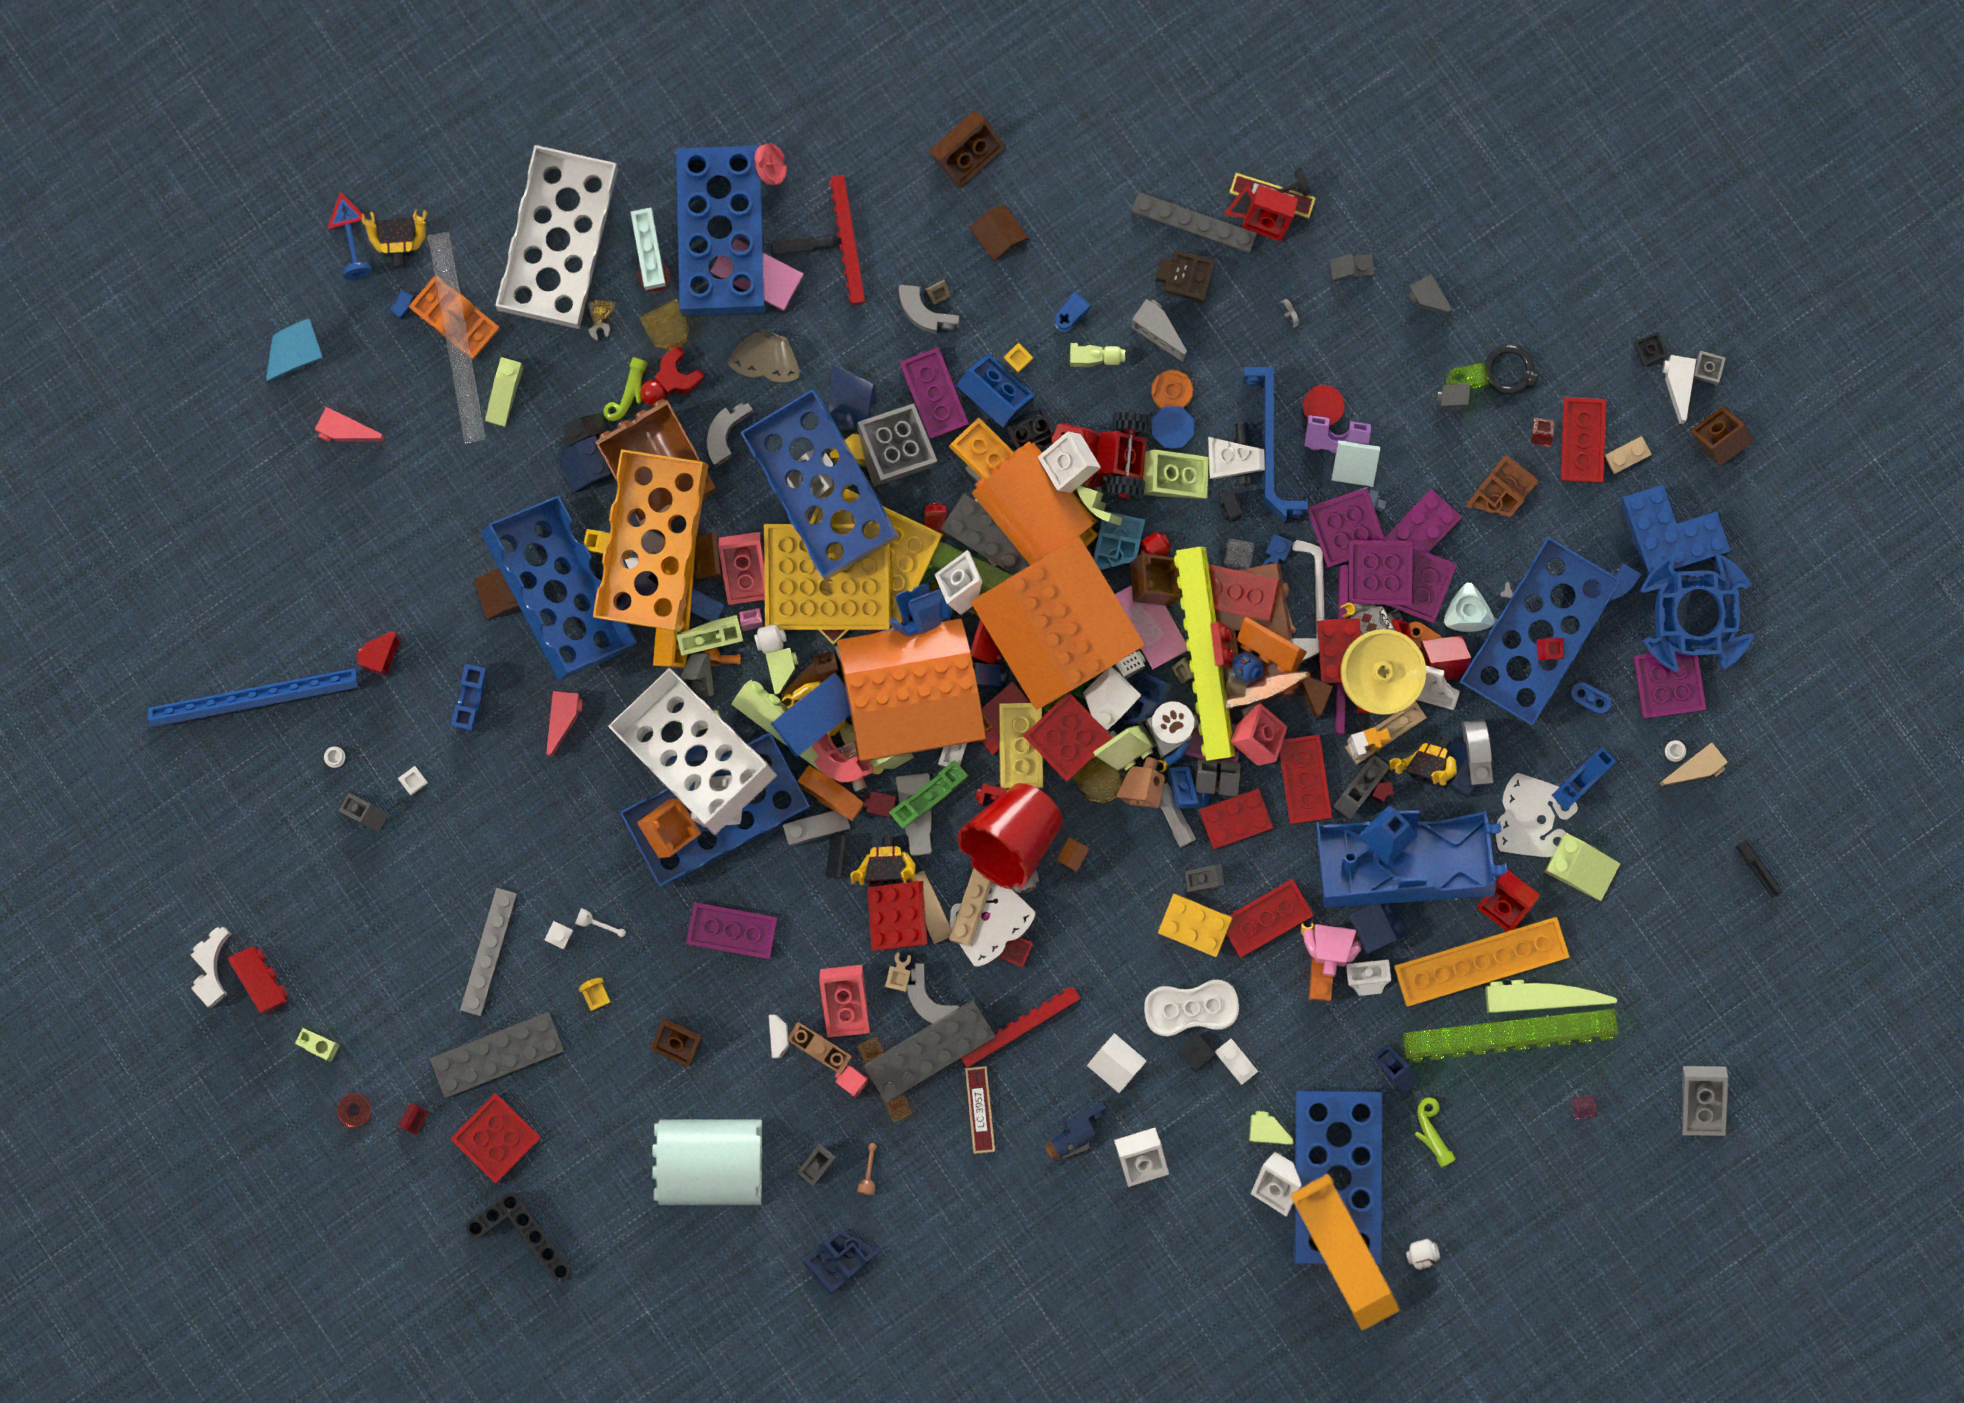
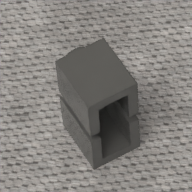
(1227, 783)

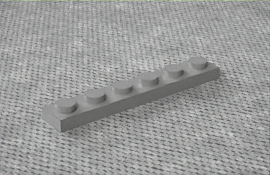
(488, 952)

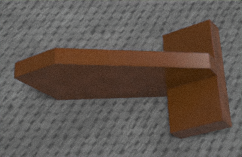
(819, 670)

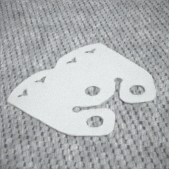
(1522, 815)
(999, 927)

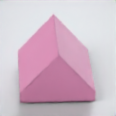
(751, 619)

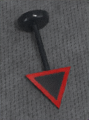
(1241, 203)

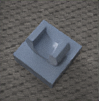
(1378, 504)

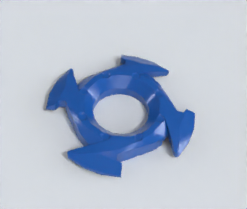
(1672, 637)

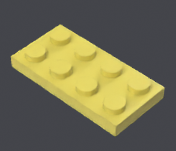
(1018, 758)

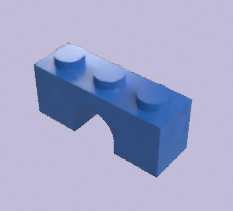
(470, 699)

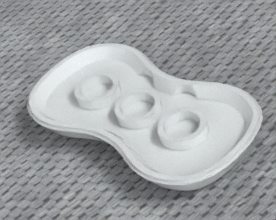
(1175, 1009)

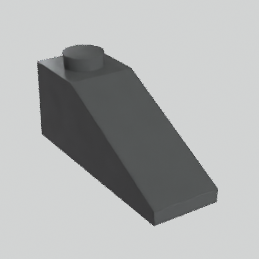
(1361, 786)

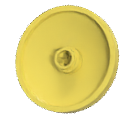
(1383, 671)

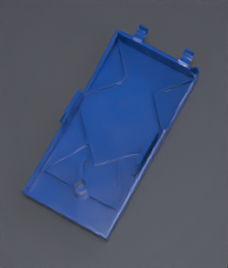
(1441, 863)

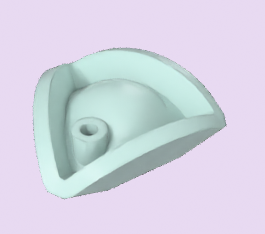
(1468, 611)

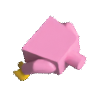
(1331, 946)

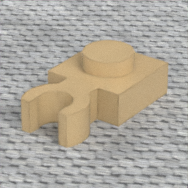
(898, 976)

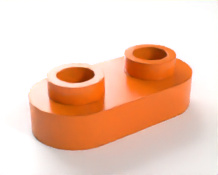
(1425, 633)

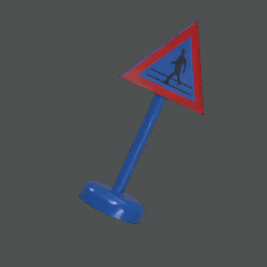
(344, 215)

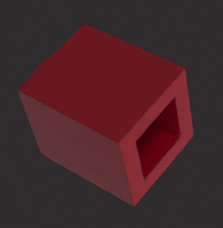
(880, 804)

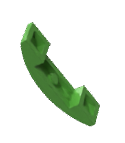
(929, 795)

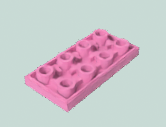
(779, 278)
(1169, 646)

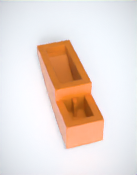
(830, 793)

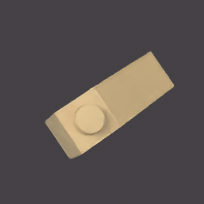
(1702, 765)

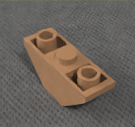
(819, 1048)

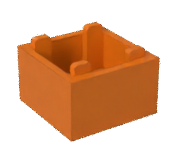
(669, 828)

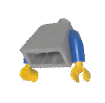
(1171, 752)

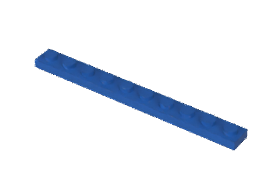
(252, 697)

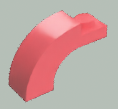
(837, 765)

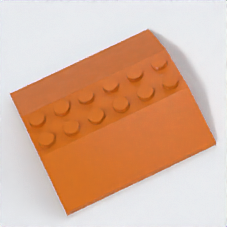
(1057, 623)
(911, 691)

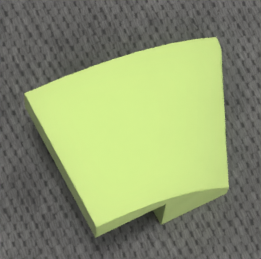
(1093, 502)

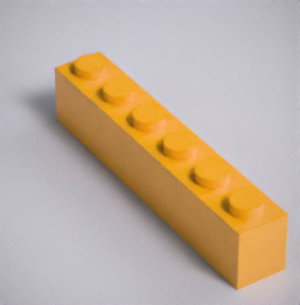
(666, 644)

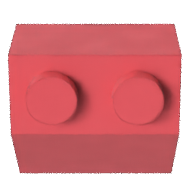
(1259, 735)

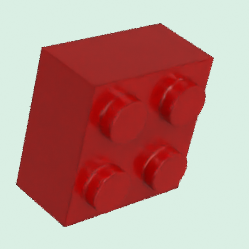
(1016, 951)

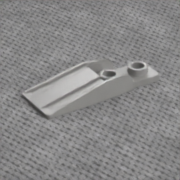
(919, 830)

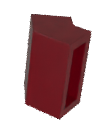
(1382, 791)
(413, 1118)

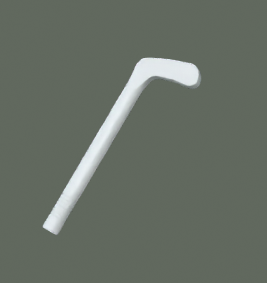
(1301, 546)

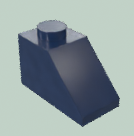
(989, 676)
(1396, 1069)

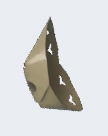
(766, 356)

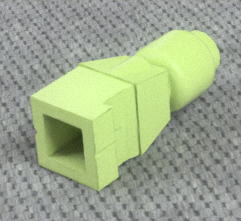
(1093, 355)

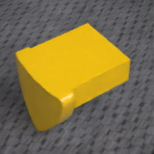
(594, 993)

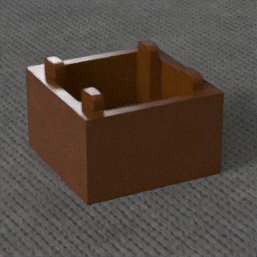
(1155, 580)

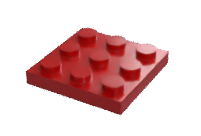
(1067, 736)
(897, 915)
(495, 1138)

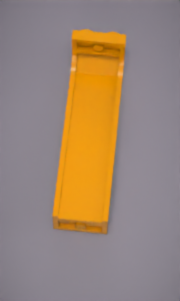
(1344, 1252)

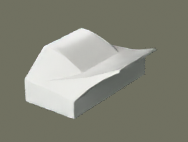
(1368, 977)
(778, 1036)

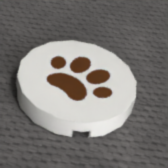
(1172, 723)

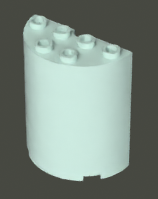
(708, 1162)

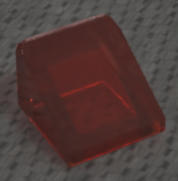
(1542, 431)

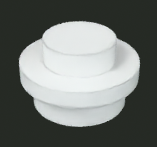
(1675, 751)
(334, 757)

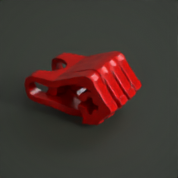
(1091, 440)

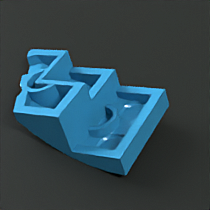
(293, 349)
(1118, 543)

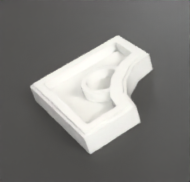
(1437, 690)

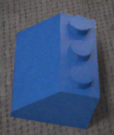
(995, 390)

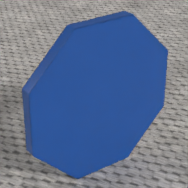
(1172, 427)

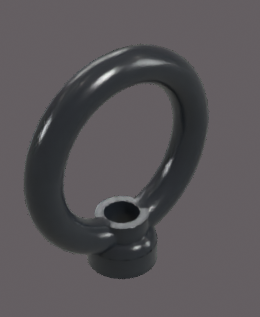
(1529, 378)

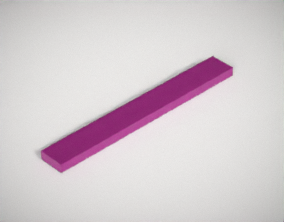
(1340, 692)

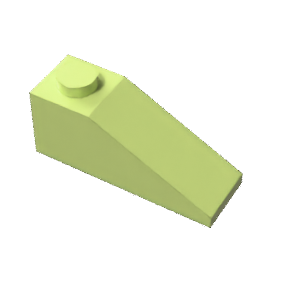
(503, 391)
(710, 635)

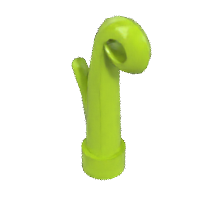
(632, 389)
(1431, 1137)

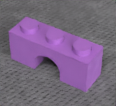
(1320, 437)

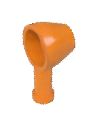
(717, 659)

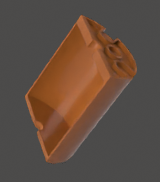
(657, 434)

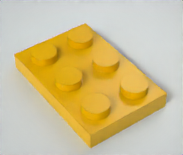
(1195, 925)

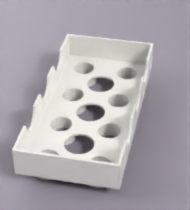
(530, 234)
(653, 711)

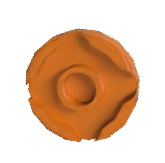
(1172, 389)

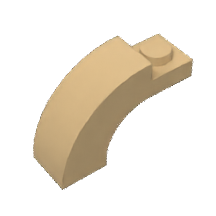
(935, 919)

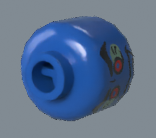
(1248, 667)

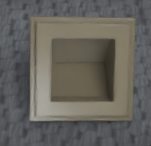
(938, 292)
(1183, 671)
(1236, 686)

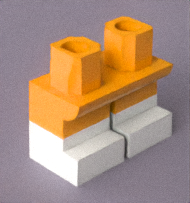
(1368, 739)

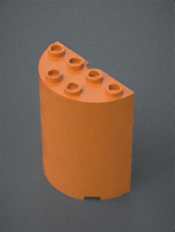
(1030, 507)

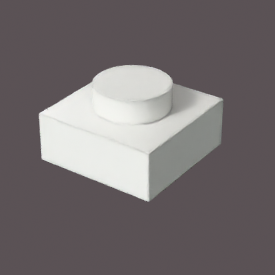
(558, 935)

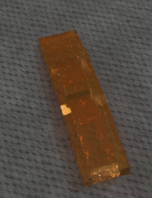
(1274, 686)

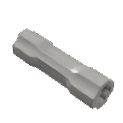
(1175, 818)

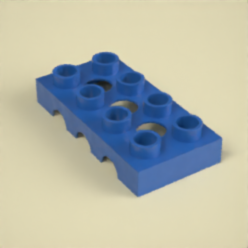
(747, 224)
(800, 500)
(578, 582)
(1518, 619)
(730, 836)
(1365, 1177)

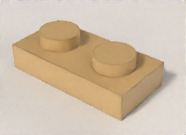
(1627, 455)

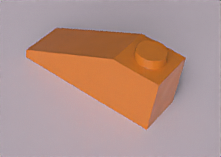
(1320, 985)

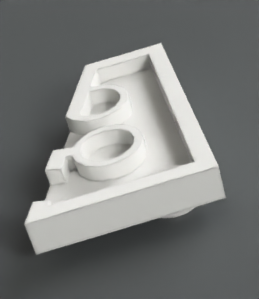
(1233, 459)

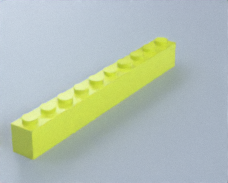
(1209, 678)

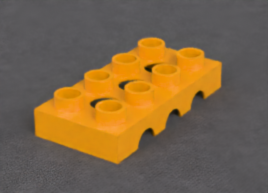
(627, 538)

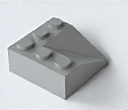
(895, 445)

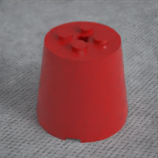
(1011, 835)

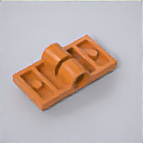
(478, 326)

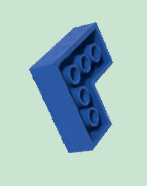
(1660, 536)

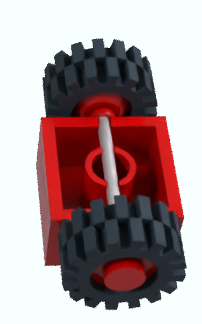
(1123, 455)

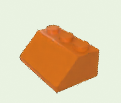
(1270, 646)

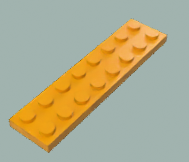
(984, 451)
(1481, 961)

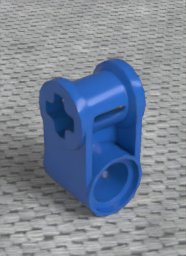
(1073, 310)

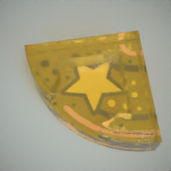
(602, 310)

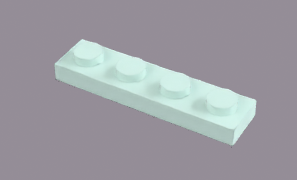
(648, 248)

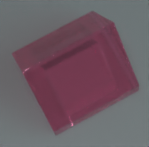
(1584, 1107)

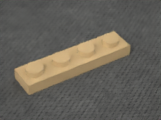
(971, 909)

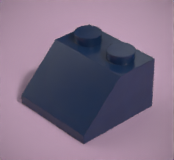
(584, 464)
(1461, 781)
(1378, 926)

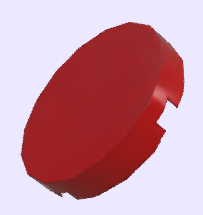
(1324, 402)

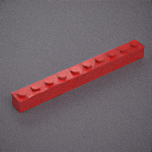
(848, 242)
(1022, 1026)

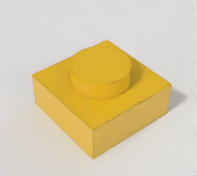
(1018, 358)

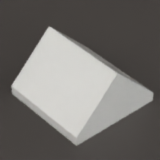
(1116, 1063)

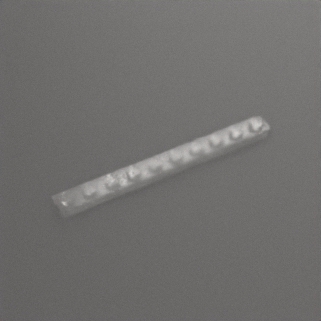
(456, 337)

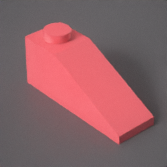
(343, 429)
(562, 717)
(851, 1081)

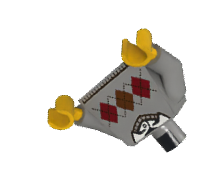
(1371, 616)

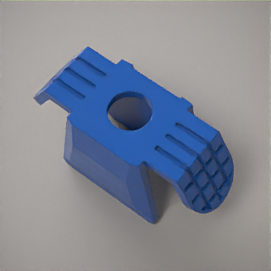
(926, 609)

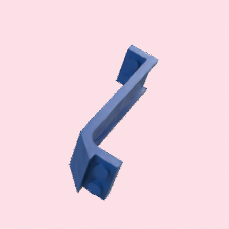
(1279, 507)

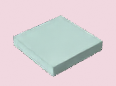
(1355, 463)

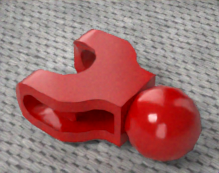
(669, 379)

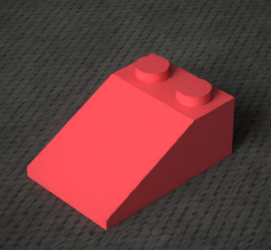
(743, 567)
(844, 1000)

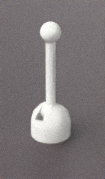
(585, 918)

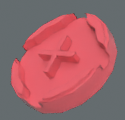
(770, 164)

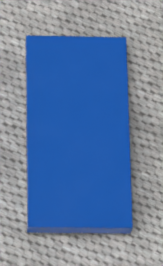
(813, 715)

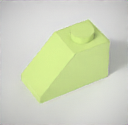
(781, 668)
(1267, 1129)

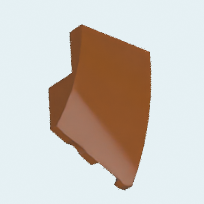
(1503, 488)

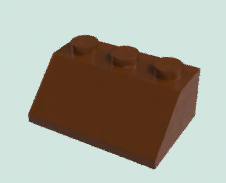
(967, 148)

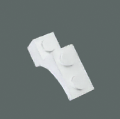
(206, 955)

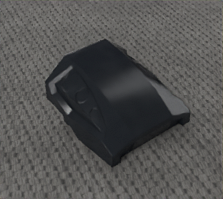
(1032, 427)

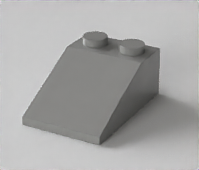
(1156, 327)
(1704, 1100)

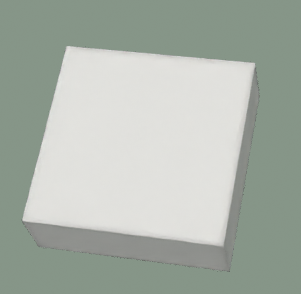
(413, 780)

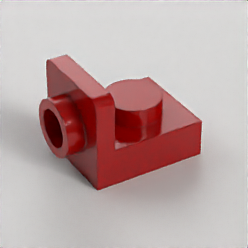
(935, 516)
(992, 791)

